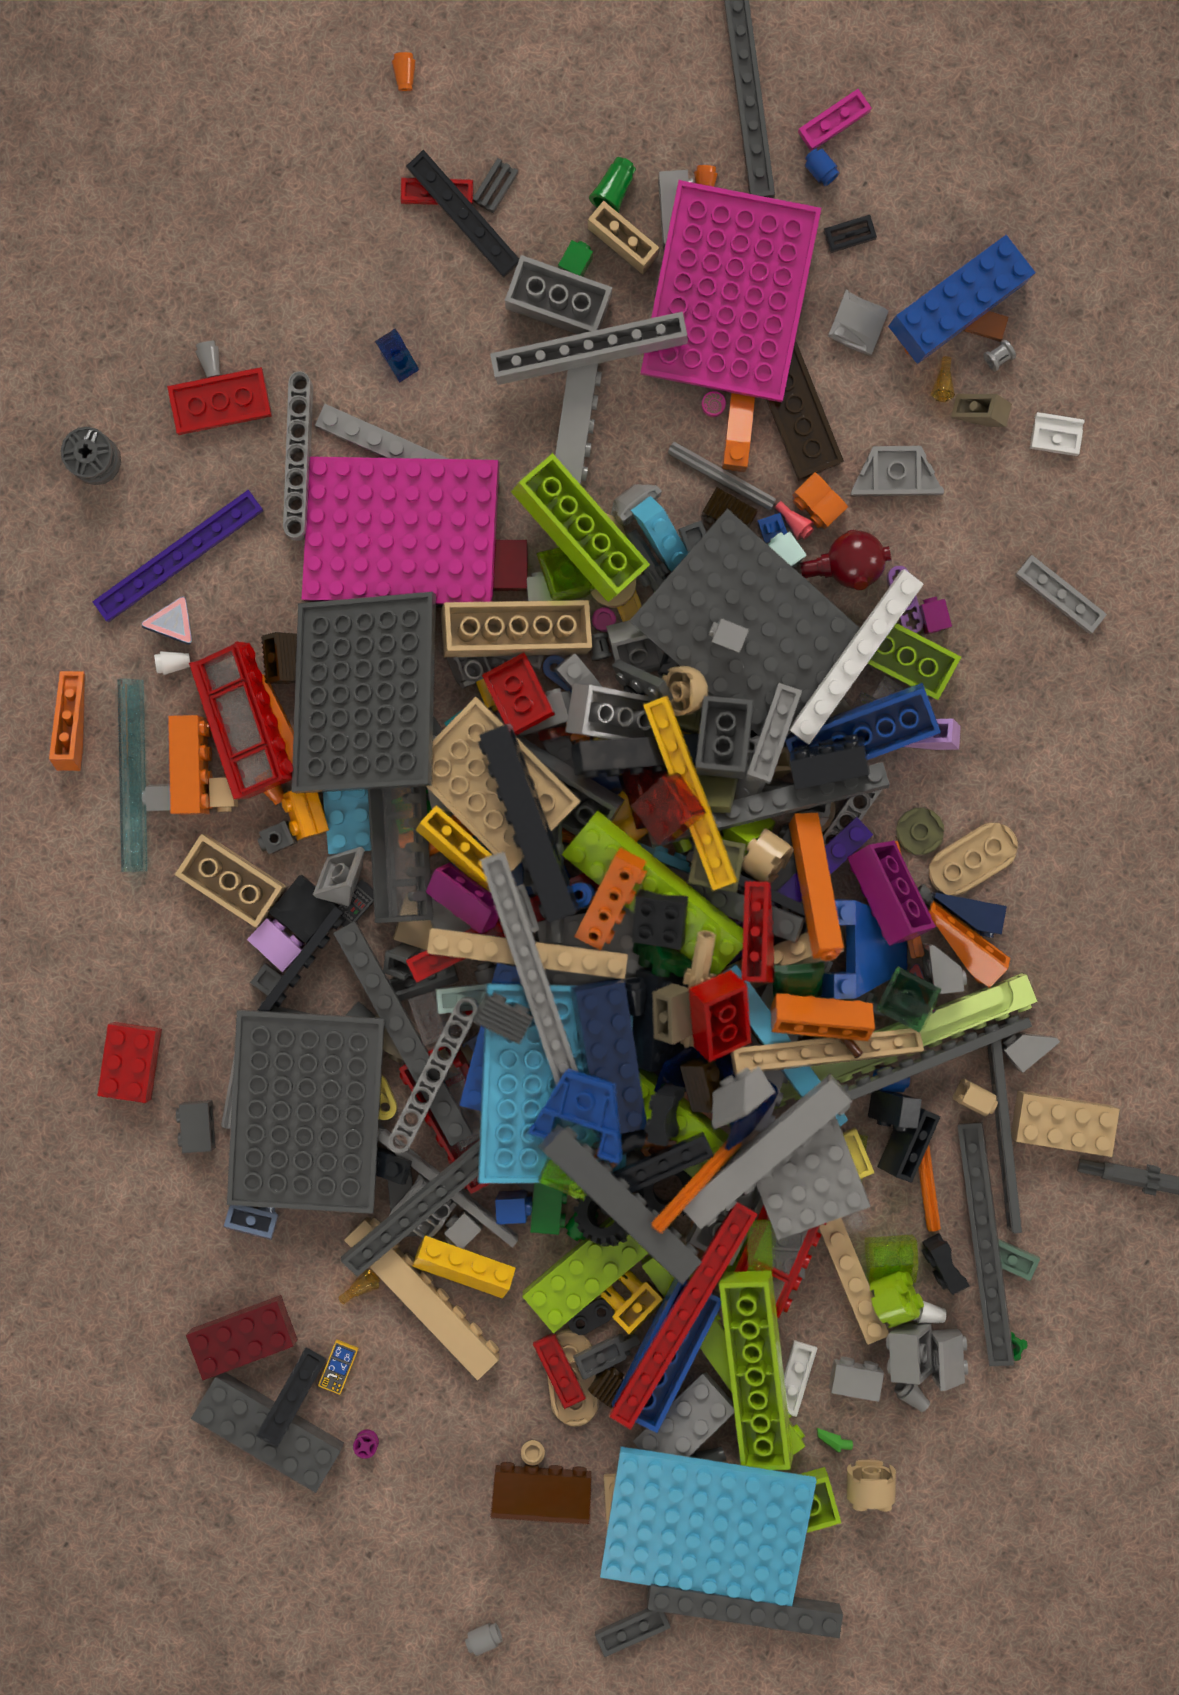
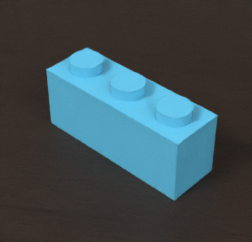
(660, 532)

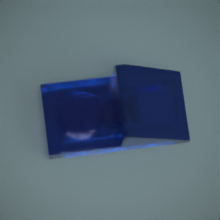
(397, 355)

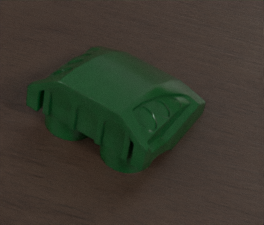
(662, 960)
(799, 979)

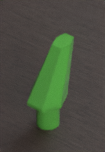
(834, 1441)

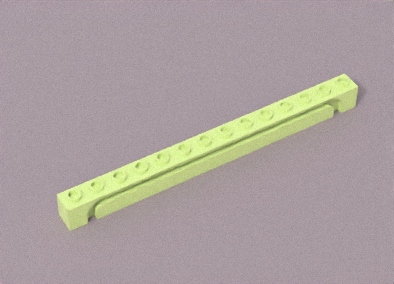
(948, 1020)

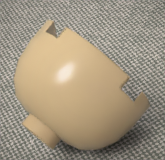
(687, 688)

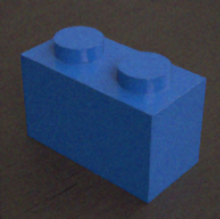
(513, 1207)

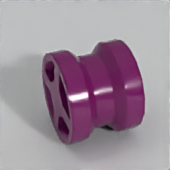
(364, 1448)

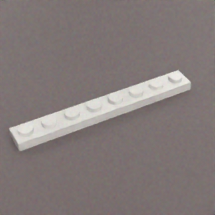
(855, 656)

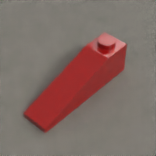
(758, 933)

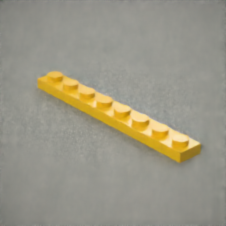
(679, 761)

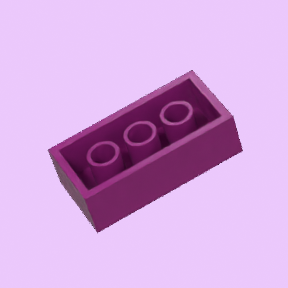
(891, 892)

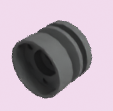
(97, 467)

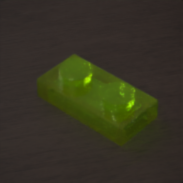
(554, 1177)

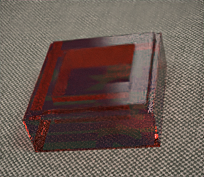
(553, 733)

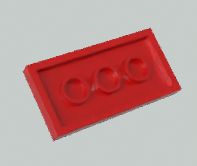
(219, 401)

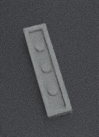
(1060, 594)
(774, 733)

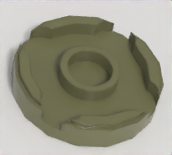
(912, 829)

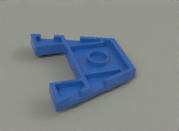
(586, 1103)

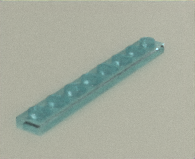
(132, 775)

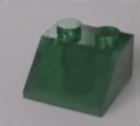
(909, 999)

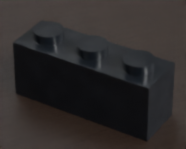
(906, 1149)

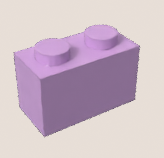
(276, 943)

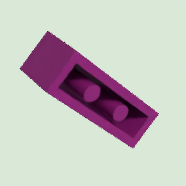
(463, 897)

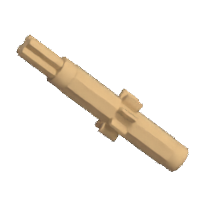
(700, 967)

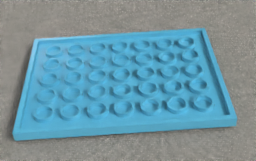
(516, 1089)
(707, 1526)

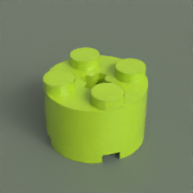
(896, 1299)

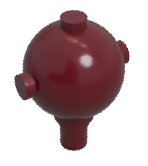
(853, 560)

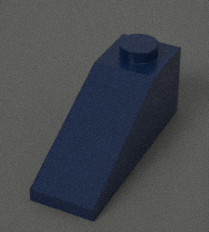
(976, 914)

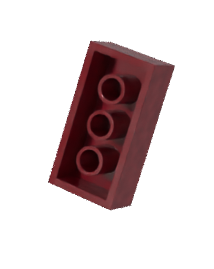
(241, 1337)

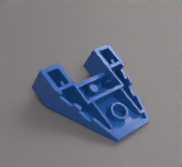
(868, 954)

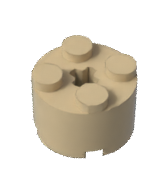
(766, 857)
(871, 1485)

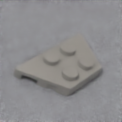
(896, 473)

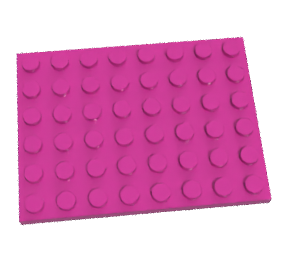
(740, 280)
(400, 528)

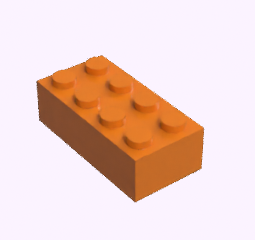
(189, 764)

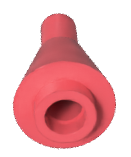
(797, 523)

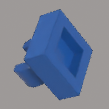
(771, 527)

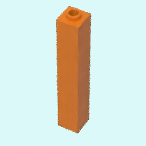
(816, 886)

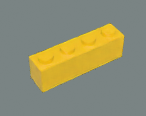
(455, 844)
(464, 1267)

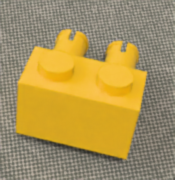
(636, 1309)

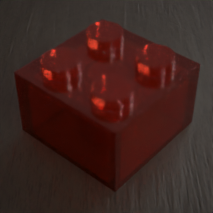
(668, 808)

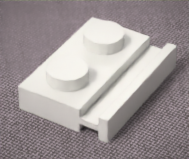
(1057, 434)

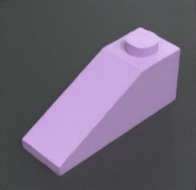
(946, 740)

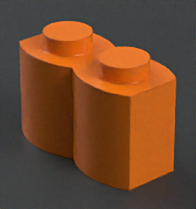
(819, 501)

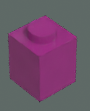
(935, 615)

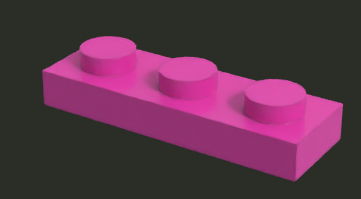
(834, 120)

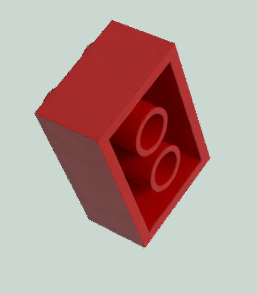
(720, 1015)
(129, 1062)

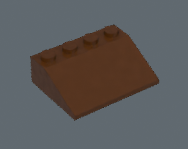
(541, 1493)

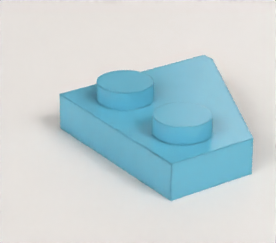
(678, 860)

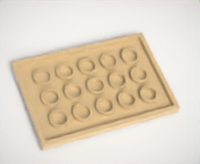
(470, 793)

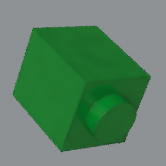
(576, 258)

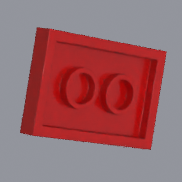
(518, 694)

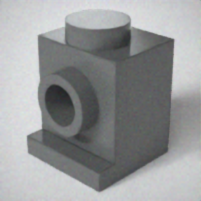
(285, 838)

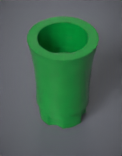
(614, 184)

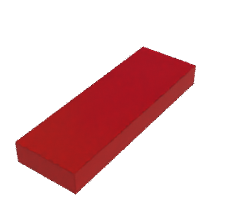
(414, 193)
(559, 1370)

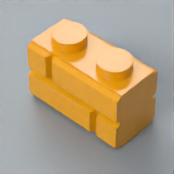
(305, 814)

